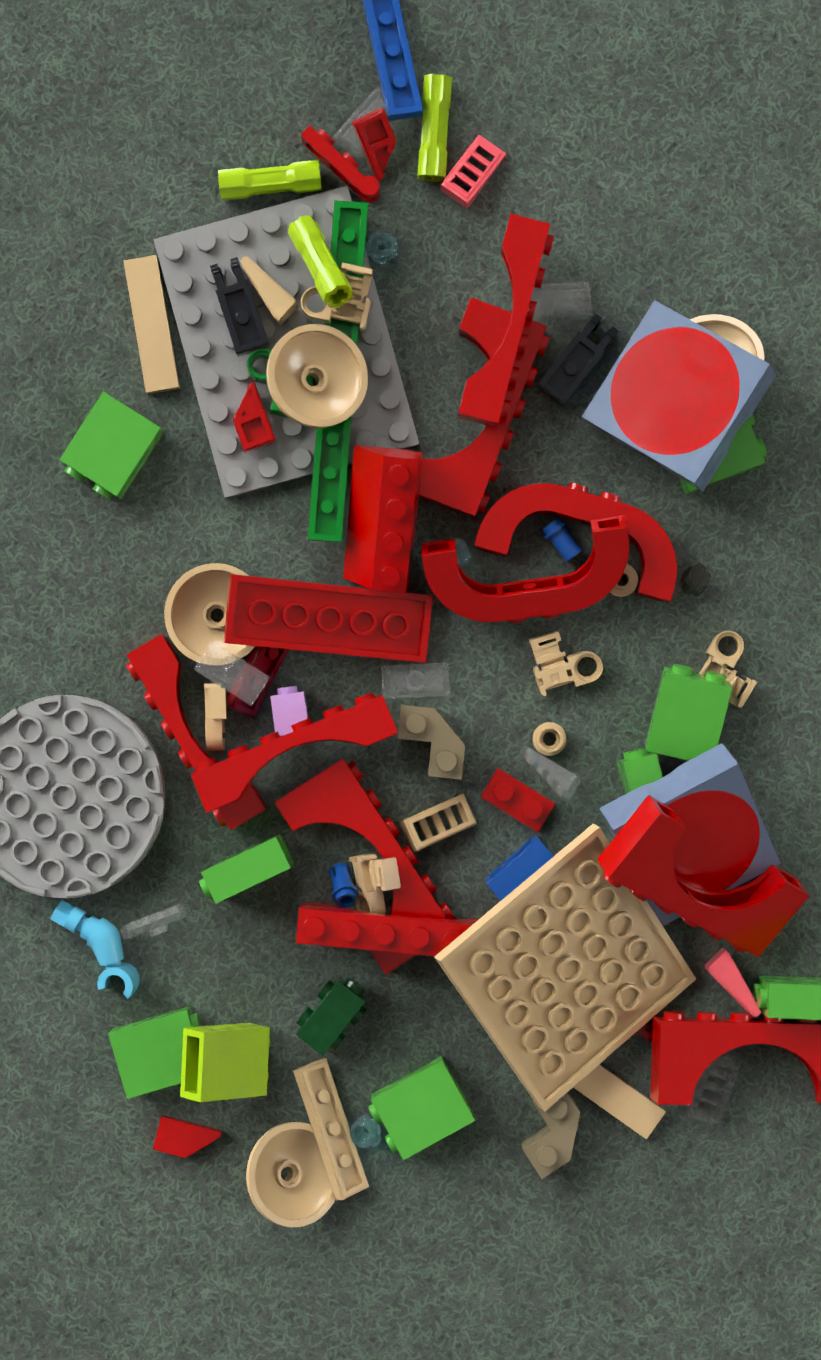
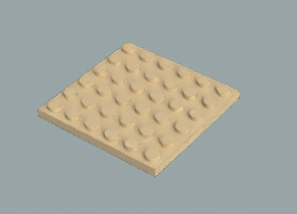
(565, 969)

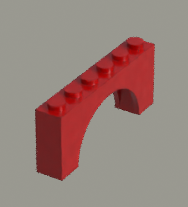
(462, 478)
(341, 799)
(744, 916)
(355, 929)
(690, 1044)

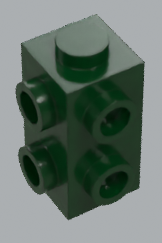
(339, 1005)

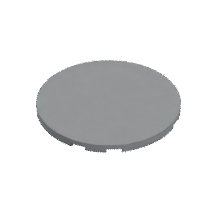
(75, 796)

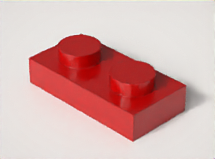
(517, 800)

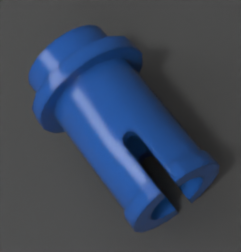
(561, 539)
(344, 891)

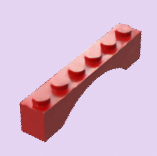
(522, 253)
(160, 672)
(227, 780)

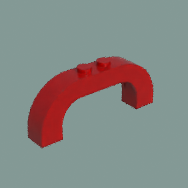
(576, 504)
(531, 597)

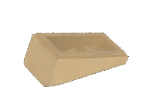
(275, 298)
(411, 835)

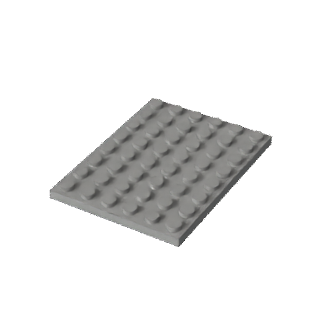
(223, 377)

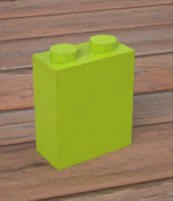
(224, 1062)

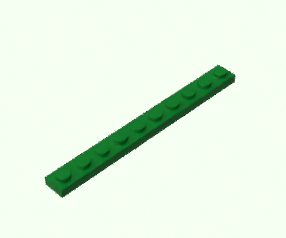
(333, 442)

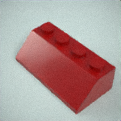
(382, 518)

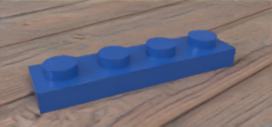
(393, 59)

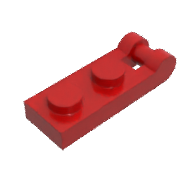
(342, 165)

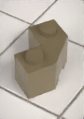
(446, 748)
(554, 1143)

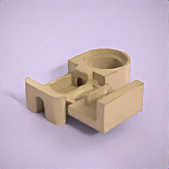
(352, 310)
(728, 661)
(555, 670)
(215, 716)
(369, 877)

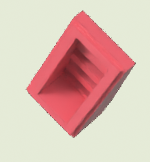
(459, 194)
(727, 974)

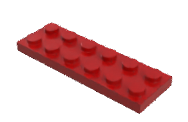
(327, 618)

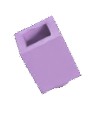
(288, 708)

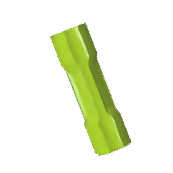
(436, 106)
(243, 183)
(328, 277)

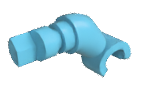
(104, 941)

